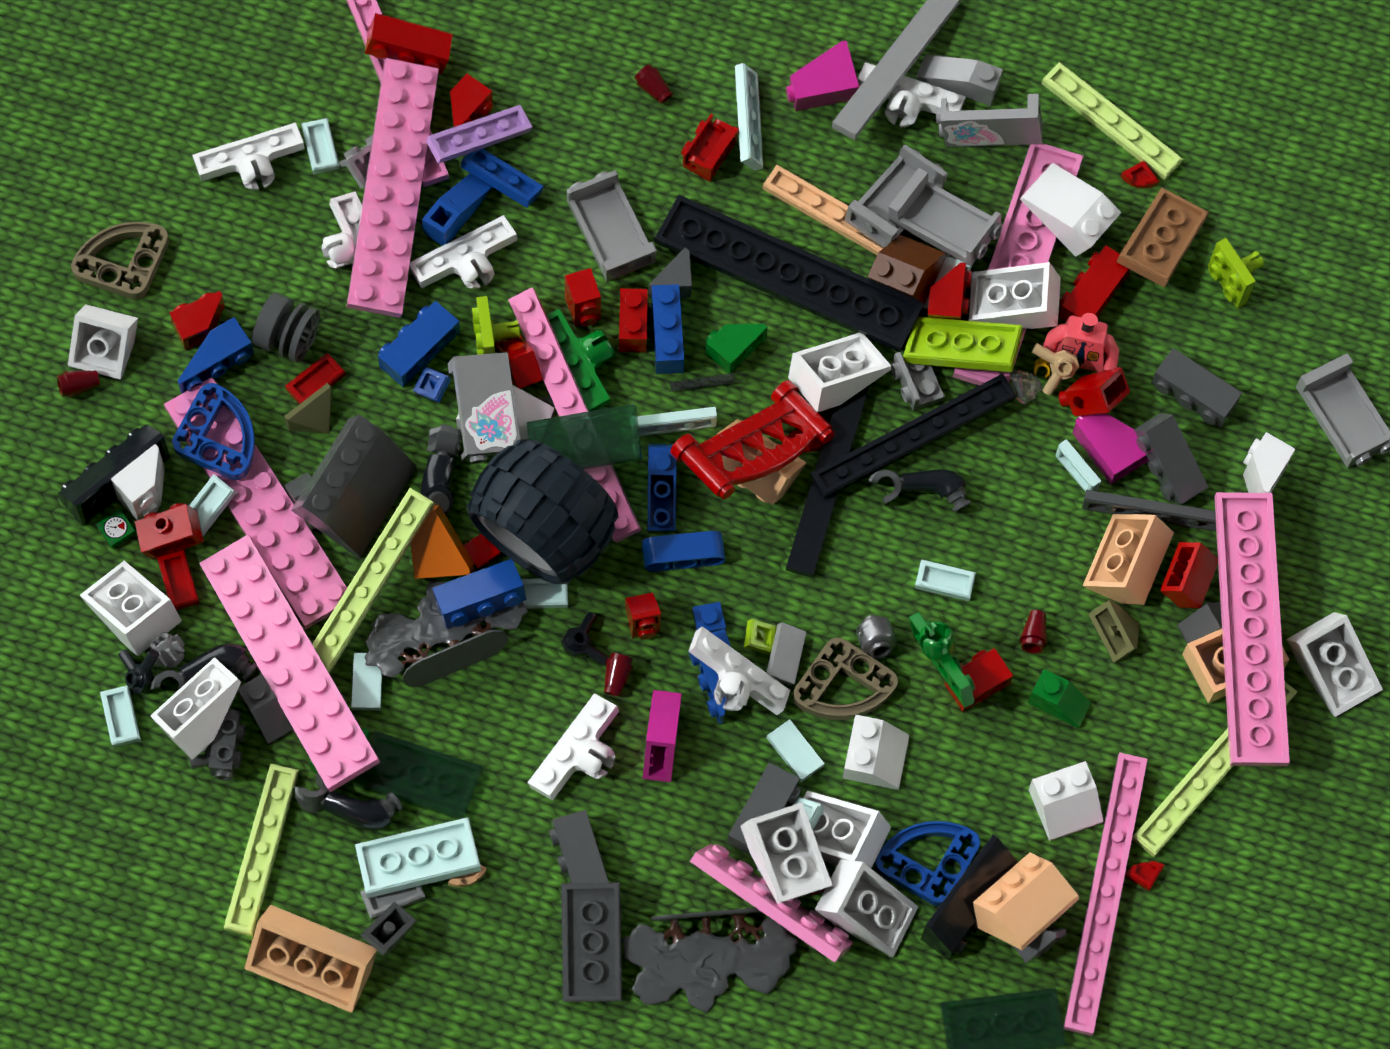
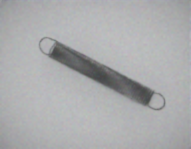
(703, 380)

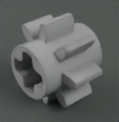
(169, 649)

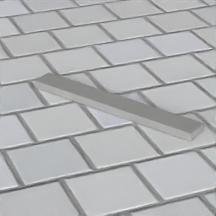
(893, 66)

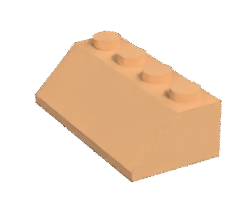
(310, 958)

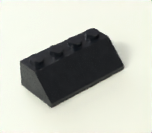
(94, 489)
(956, 914)

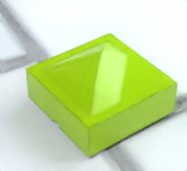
(759, 636)

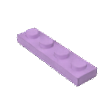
(479, 134)

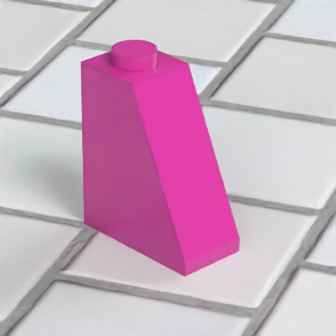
(824, 80)
(1109, 445)
(661, 736)

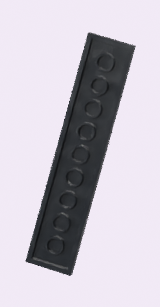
(789, 273)

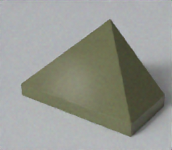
(313, 413)
(1116, 629)

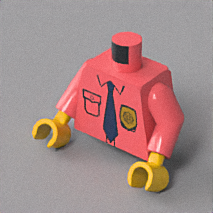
(1085, 339)

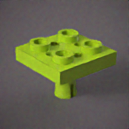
(1233, 272)
(486, 331)

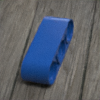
(683, 551)

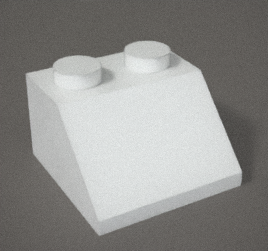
(102, 341)
(1266, 463)
(141, 483)
(875, 753)
(1066, 801)

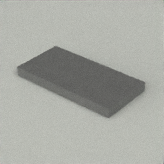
(591, 942)

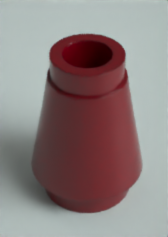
(652, 82)
(76, 382)
(1034, 634)
(617, 673)

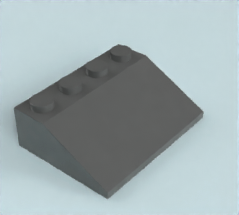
(355, 485)

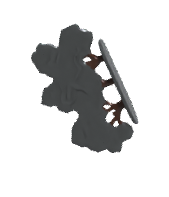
(396, 632)
(705, 961)

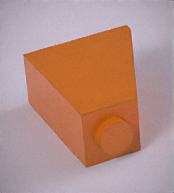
(438, 549)

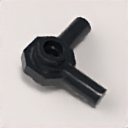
(578, 642)
(139, 676)

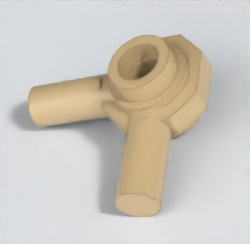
(1062, 364)

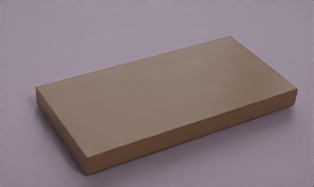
(1162, 237)

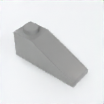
(962, 76)

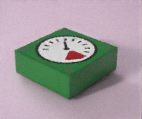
(116, 529)

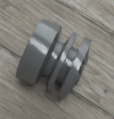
(285, 327)

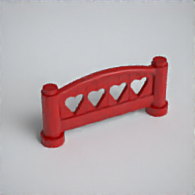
(789, 408)

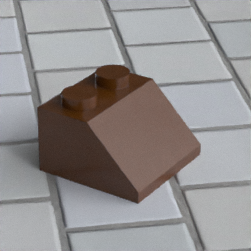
(908, 267)

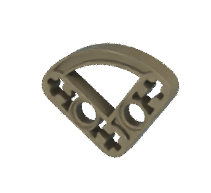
(134, 271)
(844, 664)

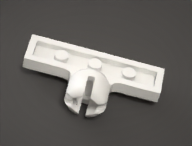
(912, 97)
(250, 156)
(342, 246)
(465, 255)
(737, 675)
(578, 749)

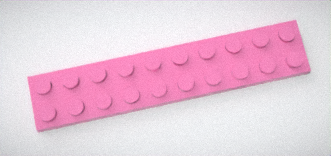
(392, 188)
(1023, 236)
(266, 516)
(1251, 630)
(289, 663)

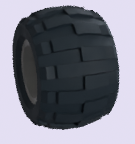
(542, 511)

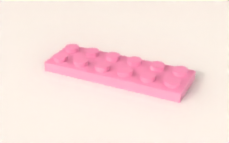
(789, 914)

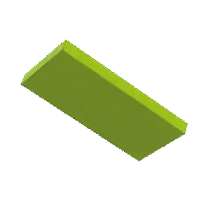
(963, 344)

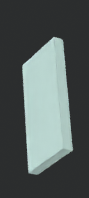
(417, 857)

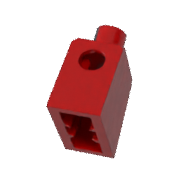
(1095, 392)

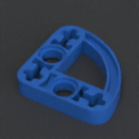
(201, 443)
(929, 878)

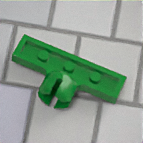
(584, 358)
(938, 644)

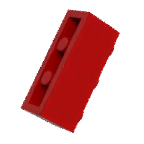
(408, 42)
(1095, 287)

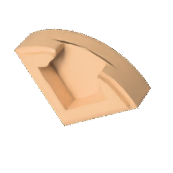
(468, 879)

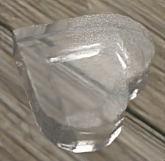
(1025, 385)

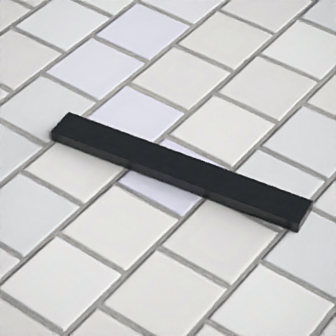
(913, 436)
(818, 510)

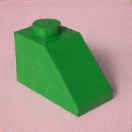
(734, 344)
(1059, 698)

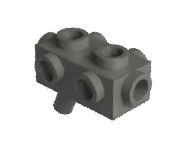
(223, 752)

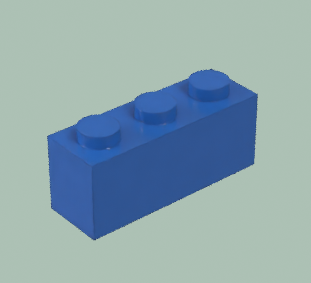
(667, 329)
(418, 343)
(479, 594)

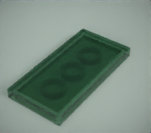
(592, 437)
(421, 776)
(1004, 1021)

